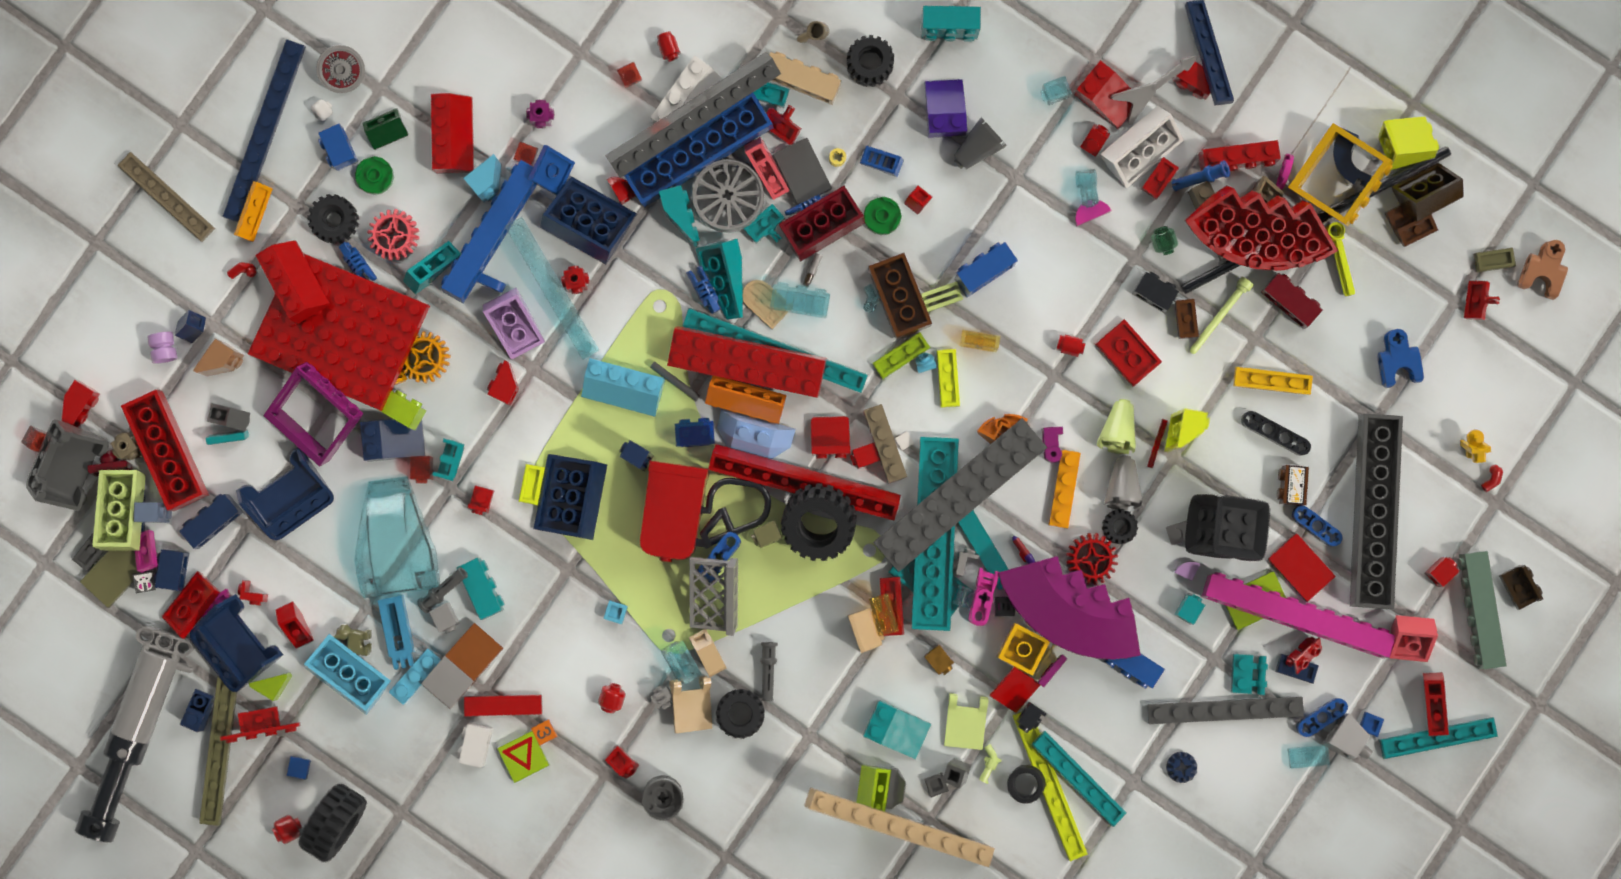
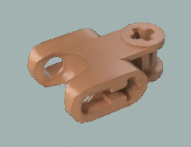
(1546, 267)

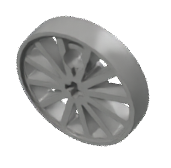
(732, 190)

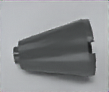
(978, 145)

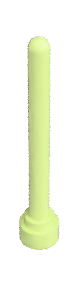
(1243, 286)

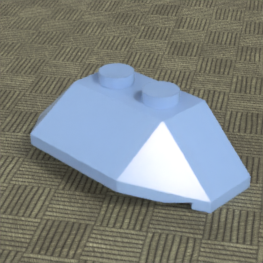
(754, 434)

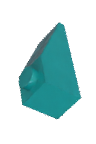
(430, 267)

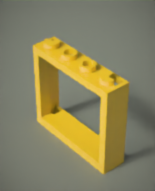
(1362, 200)

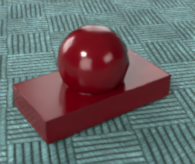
(109, 462)

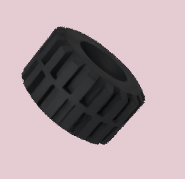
(876, 46)
(733, 729)

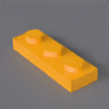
(253, 211)

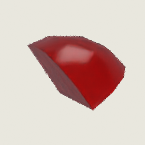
(621, 189)

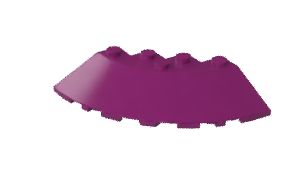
(1070, 613)

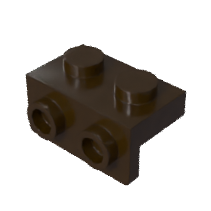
(1521, 586)

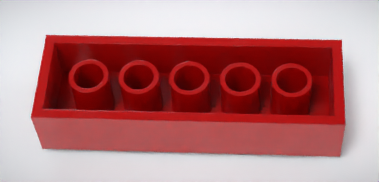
(164, 450)

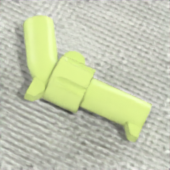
(991, 763)

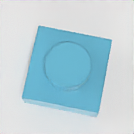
(615, 612)

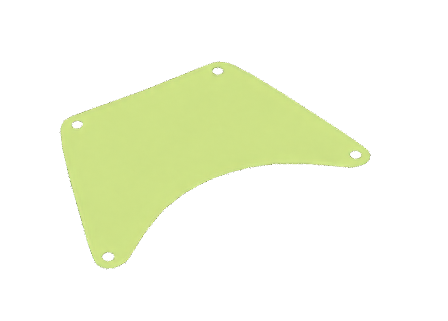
(660, 590)

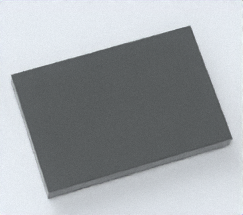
(802, 171)

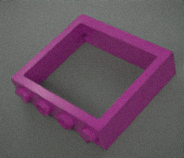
(294, 431)

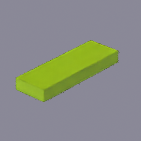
(901, 355)

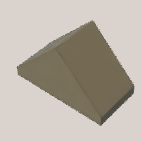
(1267, 189)

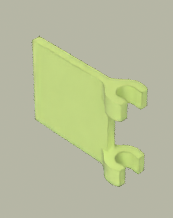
(965, 724)

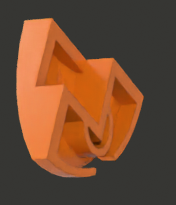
(993, 429)

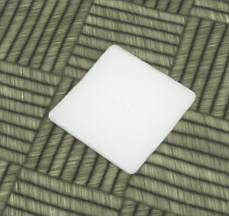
(904, 440)

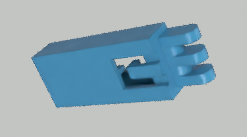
(396, 623)

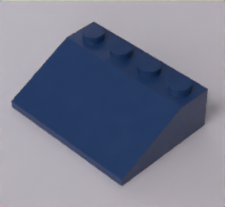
(587, 220)
(570, 496)

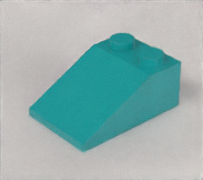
(896, 729)

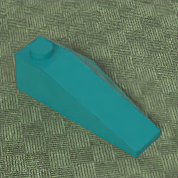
(724, 268)

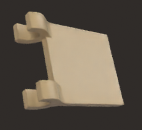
(691, 707)

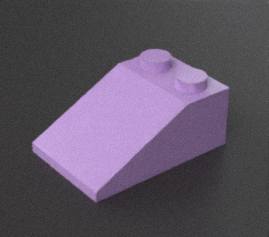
(513, 323)

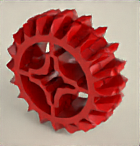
(1091, 550)

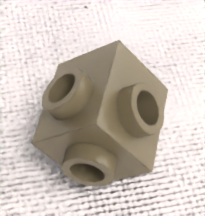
(132, 449)

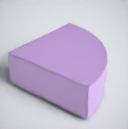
(1187, 570)

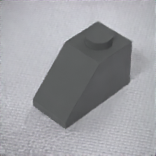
(228, 417)

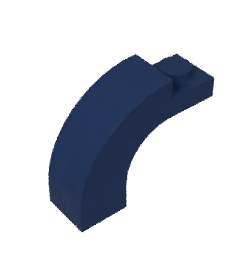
(1343, 161)

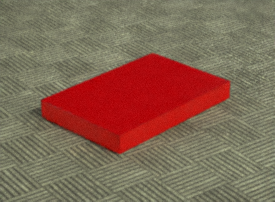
(1128, 353)
(1301, 567)
(190, 604)

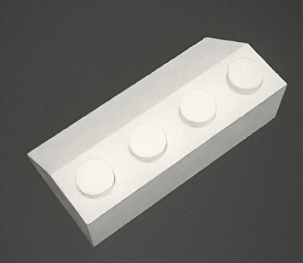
(692, 82)
(1142, 146)

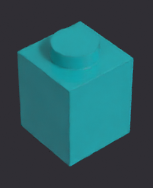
(1190, 609)

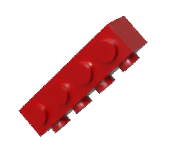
(1242, 155)

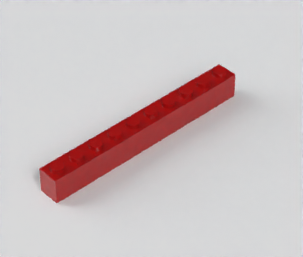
(791, 478)

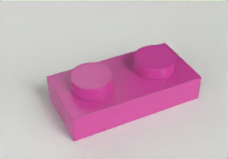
(146, 556)

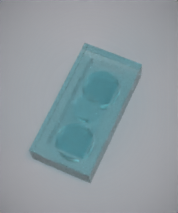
(1308, 756)

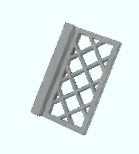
(730, 593)

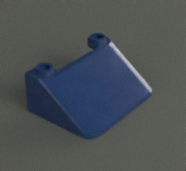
(287, 500)
(231, 645)

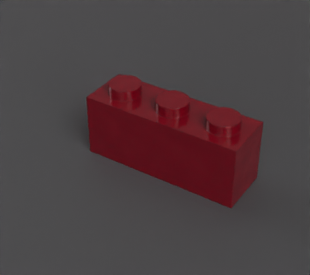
(1292, 300)

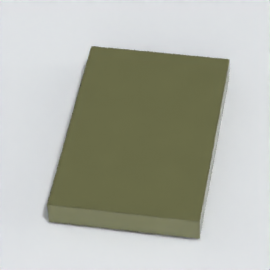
(111, 576)

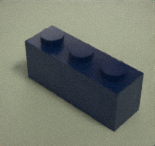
(636, 455)
(210, 520)

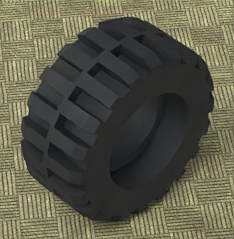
(818, 545)
(332, 822)

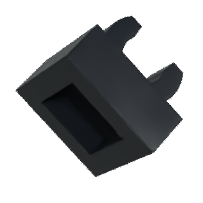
(1004, 607)

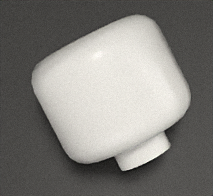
(322, 110)

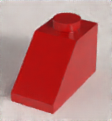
(293, 624)

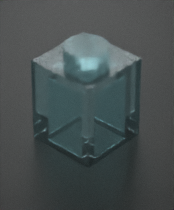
(1056, 90)

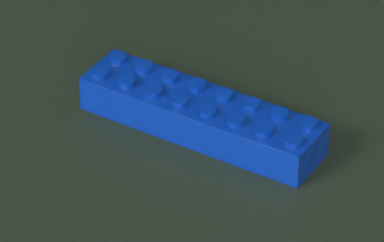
(700, 148)

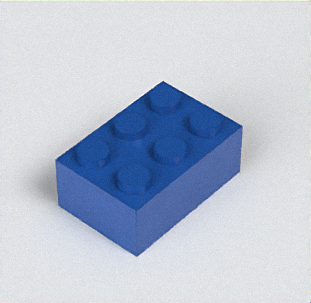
(985, 268)

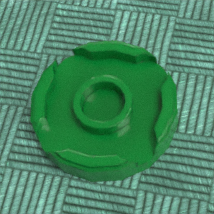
(374, 175)
(882, 216)

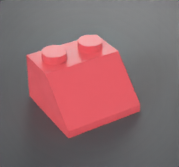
(1413, 638)

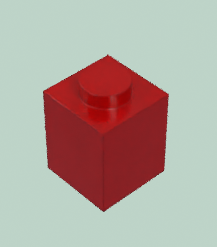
(865, 456)
(1442, 571)

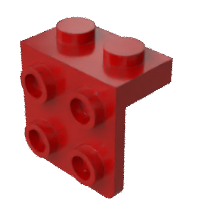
(830, 437)

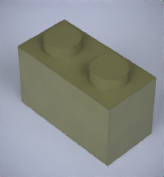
(766, 534)

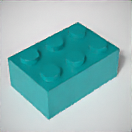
(950, 23)

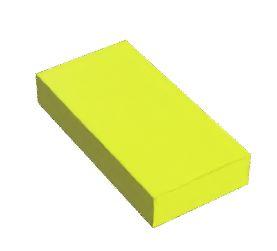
(531, 484)

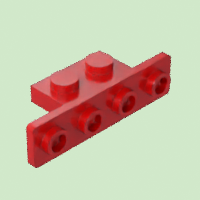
(259, 722)

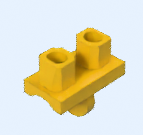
(1475, 446)

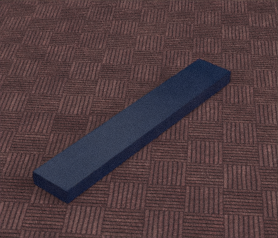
(1209, 52)

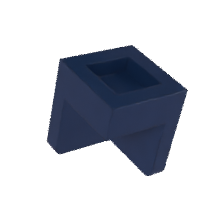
(190, 326)

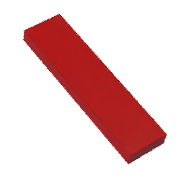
(503, 705)

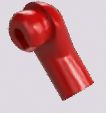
(241, 267)
(1495, 480)

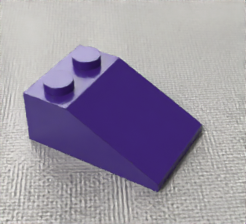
(945, 108)

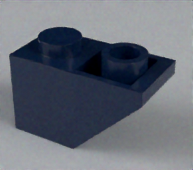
(198, 711)

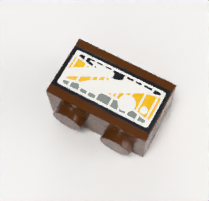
(1293, 485)

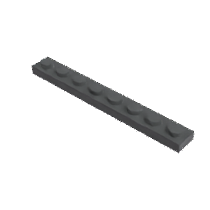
(1225, 710)

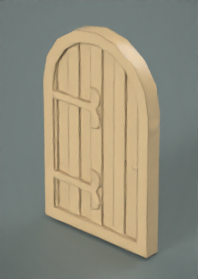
(757, 299)

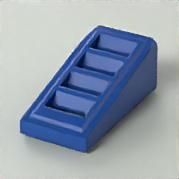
(896, 167)

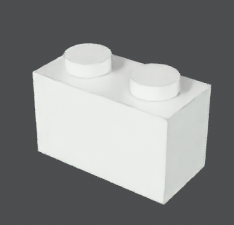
(475, 745)

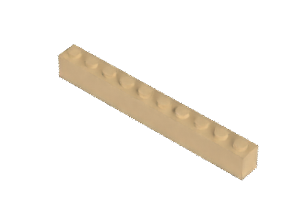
(899, 827)

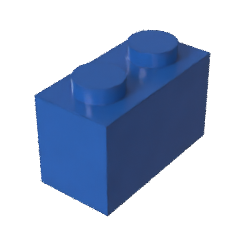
(337, 146)

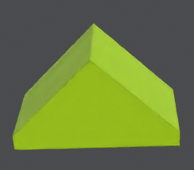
(271, 687)

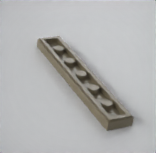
(166, 196)

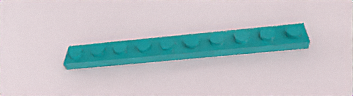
(833, 371)

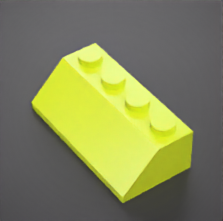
(1185, 427)

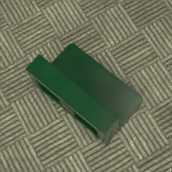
(385, 129)

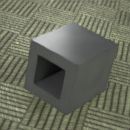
(956, 773)

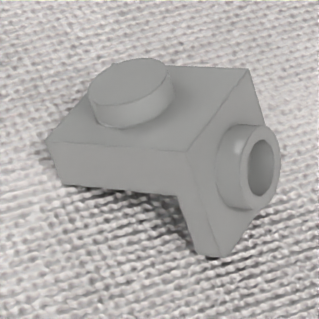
(1177, 532)
(960, 563)

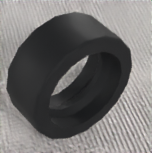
(1025, 799)

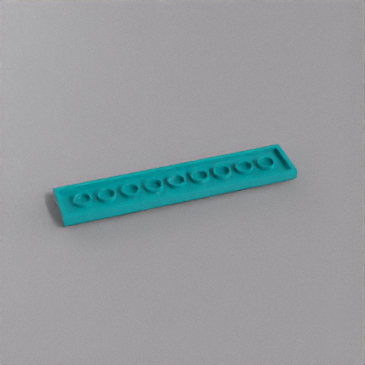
(934, 565)

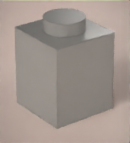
(444, 618)

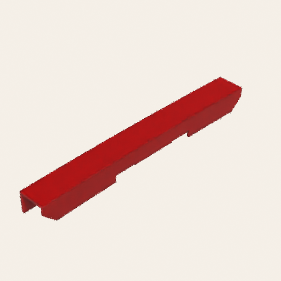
(1152, 458)

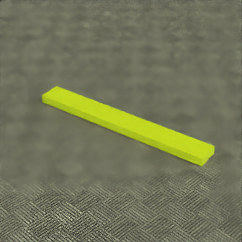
(1054, 797)

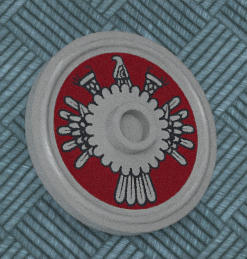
(340, 69)

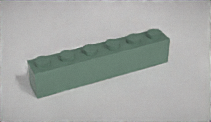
(1482, 610)

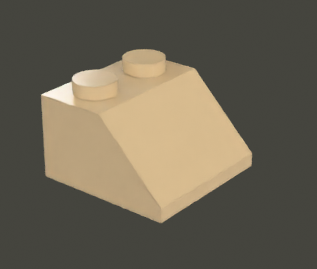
(865, 630)

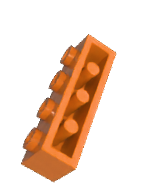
(745, 399)

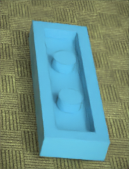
(415, 676)

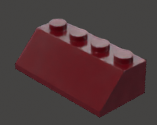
(822, 223)

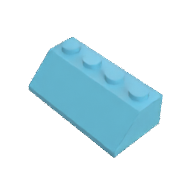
(622, 387)
(347, 674)

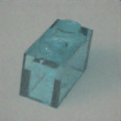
(680, 662)

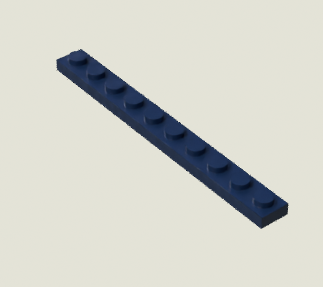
(265, 128)

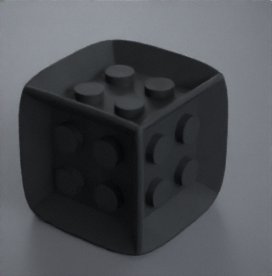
(1227, 527)

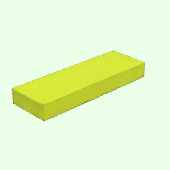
(948, 378)

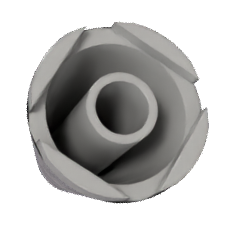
(1124, 485)

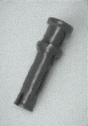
(437, 594)
(768, 660)

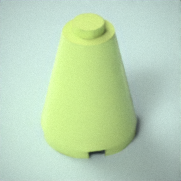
(1119, 429)

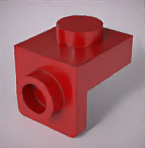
(1095, 139)
(253, 598)

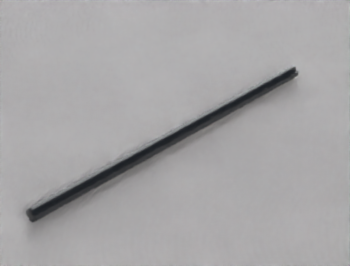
(1339, 207)

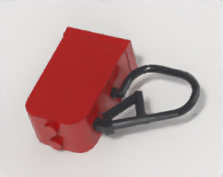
(675, 511)

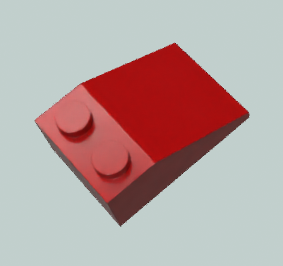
(1097, 93)

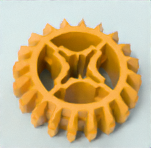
(420, 364)

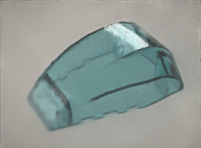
(394, 542)

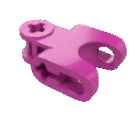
(982, 587)

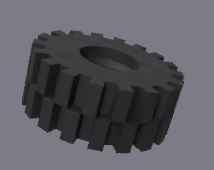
(319, 215)

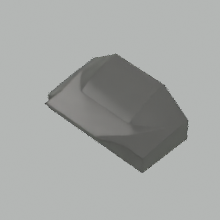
(896, 789)

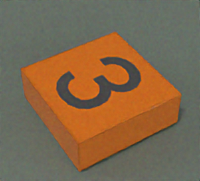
(544, 732)

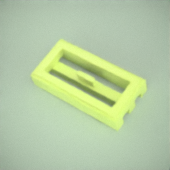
(957, 291)

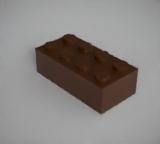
(899, 296)

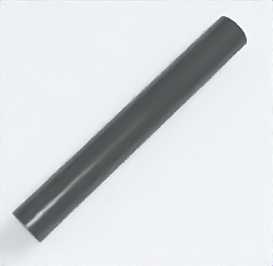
(675, 381)

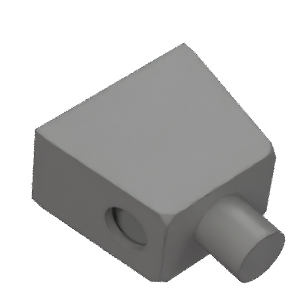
(1348, 738)

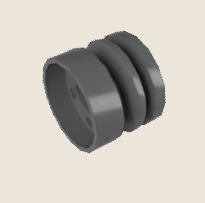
(670, 806)

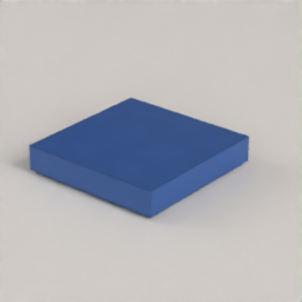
(551, 170)

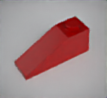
(1435, 703)

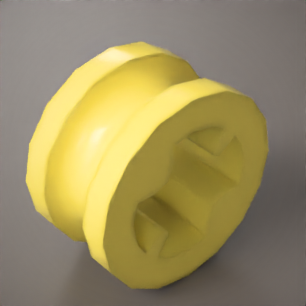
(839, 151)

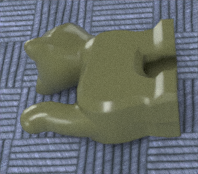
(355, 639)

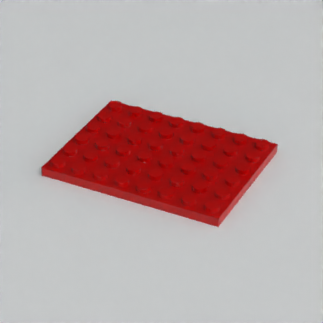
(351, 342)

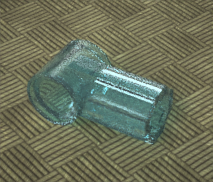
(1086, 182)

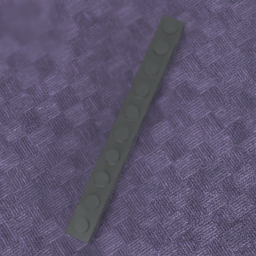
(693, 114)

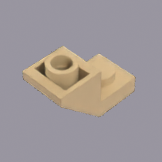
(707, 652)

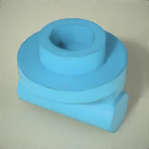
(925, 362)

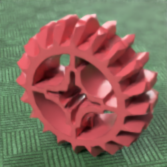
(393, 242)

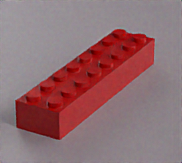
(746, 361)

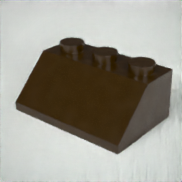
(1428, 191)

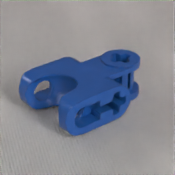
(1397, 356)
(726, 551)

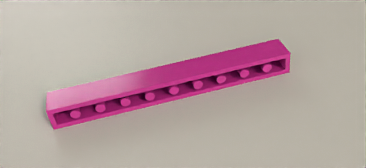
(1298, 616)

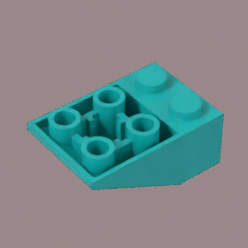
(675, 207)

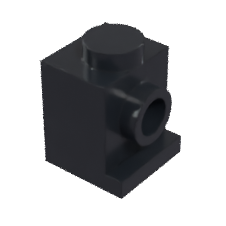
(1030, 717)

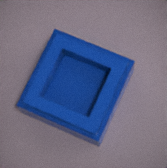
(1371, 724)
(298, 767)

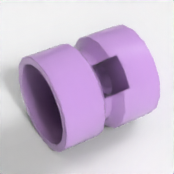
(162, 349)

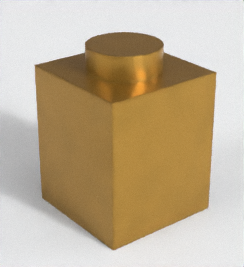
(939, 660)

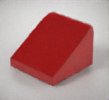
(918, 199)

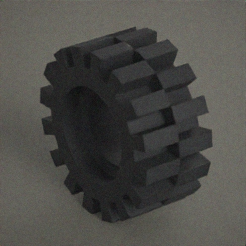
(1131, 526)

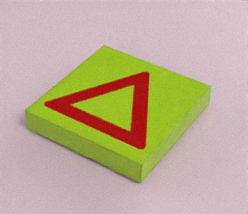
(523, 757)

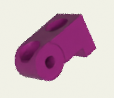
(1050, 439)

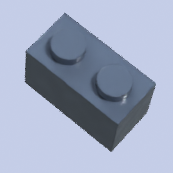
(151, 512)

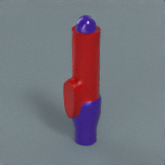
(1024, 553)

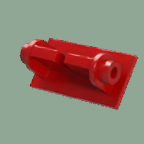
(1310, 648)

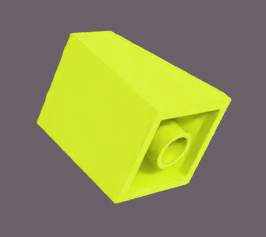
(1408, 141)

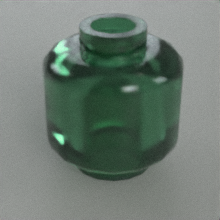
(1164, 240)

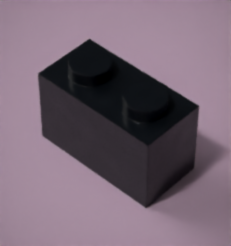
(1155, 291)

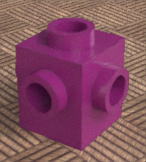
(543, 119)

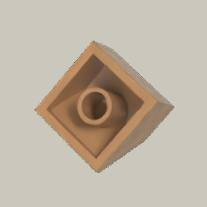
(219, 359)

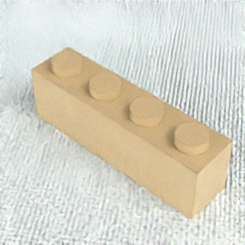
(806, 79)

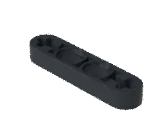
(1275, 434)

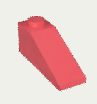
(766, 168)

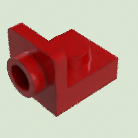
(481, 500)
(622, 763)

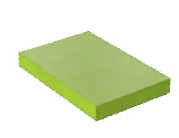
(1268, 583)

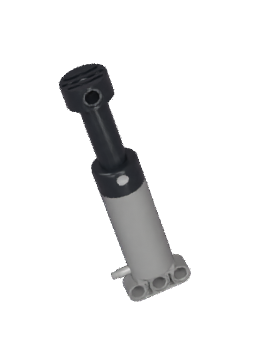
(133, 727)

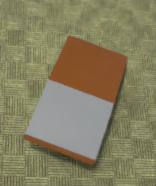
(462, 666)

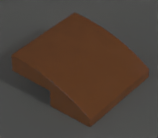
(1408, 229)

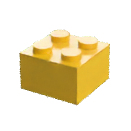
(1023, 649)

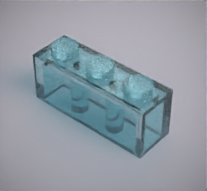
(799, 300)

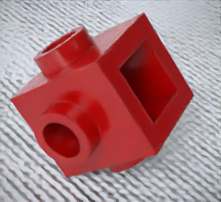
(578, 286)

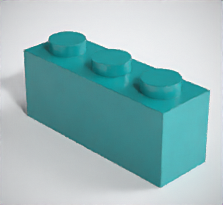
(482, 589)

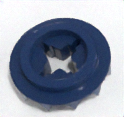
(1174, 762)

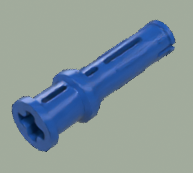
(1208, 174)

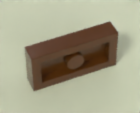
(1186, 319)

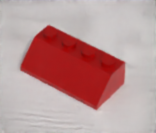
(452, 133)
(293, 280)

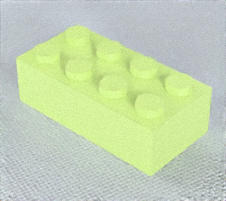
(115, 510)

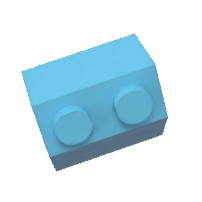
(485, 179)

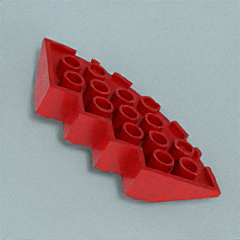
(1261, 232)

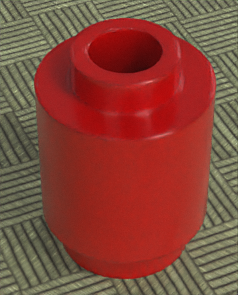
(668, 46)
(1070, 345)

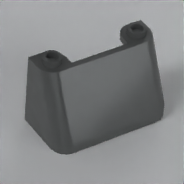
(63, 464)

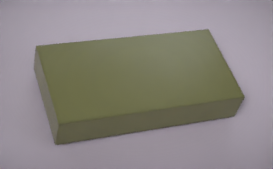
(1494, 260)

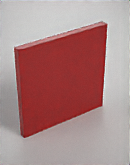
(1015, 689)

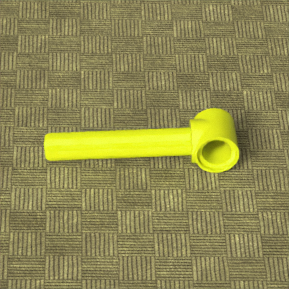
(1341, 259)

